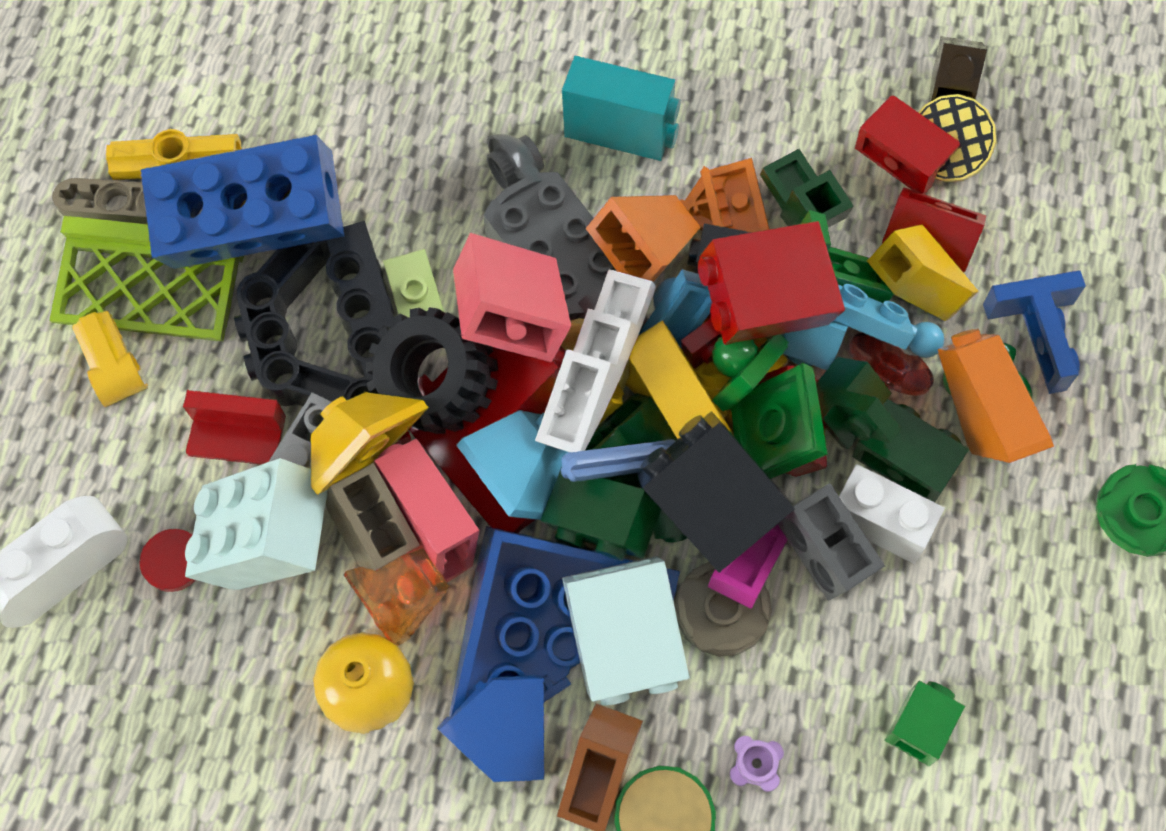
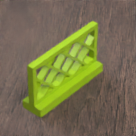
(133, 239)

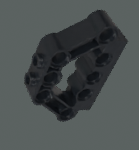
(283, 280)

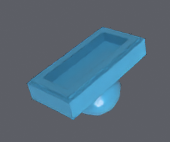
(681, 304)

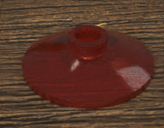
(896, 369)

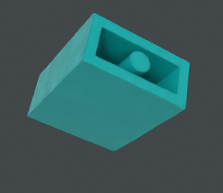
(620, 108)

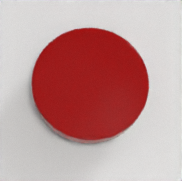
(164, 560)

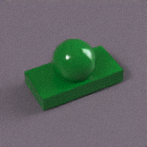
(745, 366)

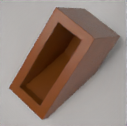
(599, 767)

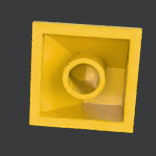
(357, 433)

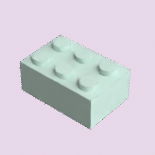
(256, 527)

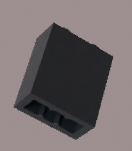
(714, 490)

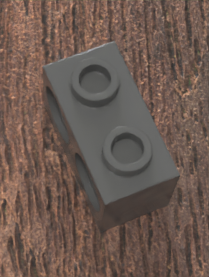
(830, 543)

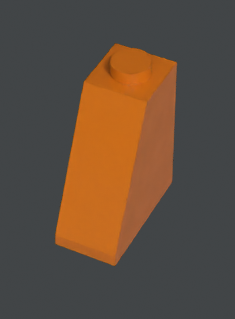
(642, 233)
(992, 399)

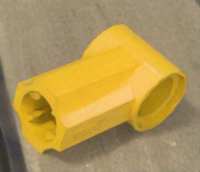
(112, 367)

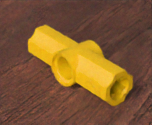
(128, 157)

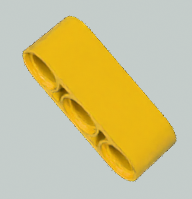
(671, 378)

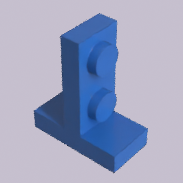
(1039, 304)

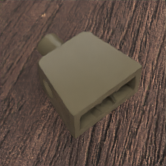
(369, 519)

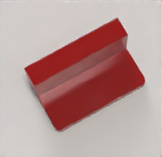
(905, 144)
(949, 224)
(233, 427)

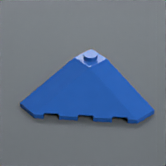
(521, 612)

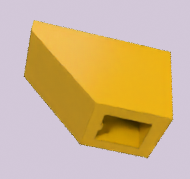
(922, 272)

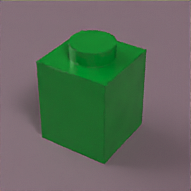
(925, 722)

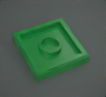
(781, 422)

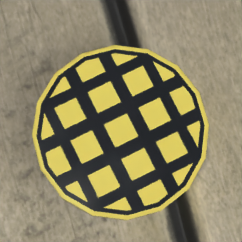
(971, 126)

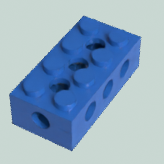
(221, 184)

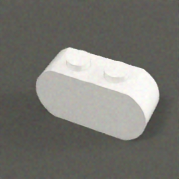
(56, 558)

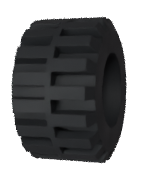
(405, 348)

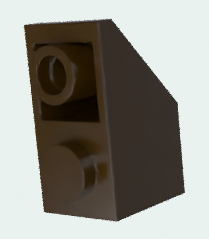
(957, 68)

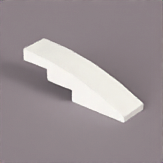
(596, 363)

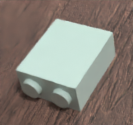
(626, 630)

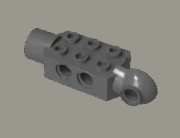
(544, 217)

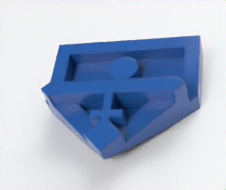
(502, 728)

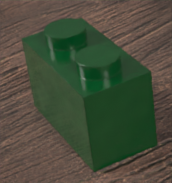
(918, 457)
(603, 514)

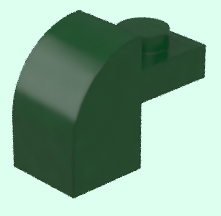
(801, 190)
(853, 402)

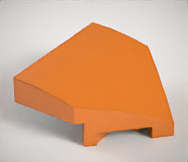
(728, 198)

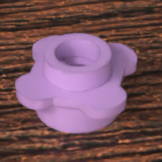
(767, 753)

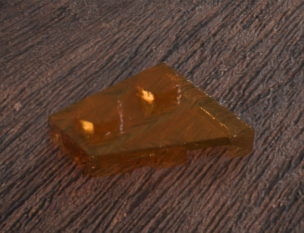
(399, 593)

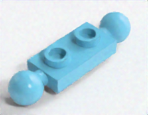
(888, 323)

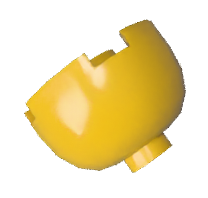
(363, 682)

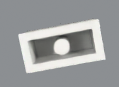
(890, 513)

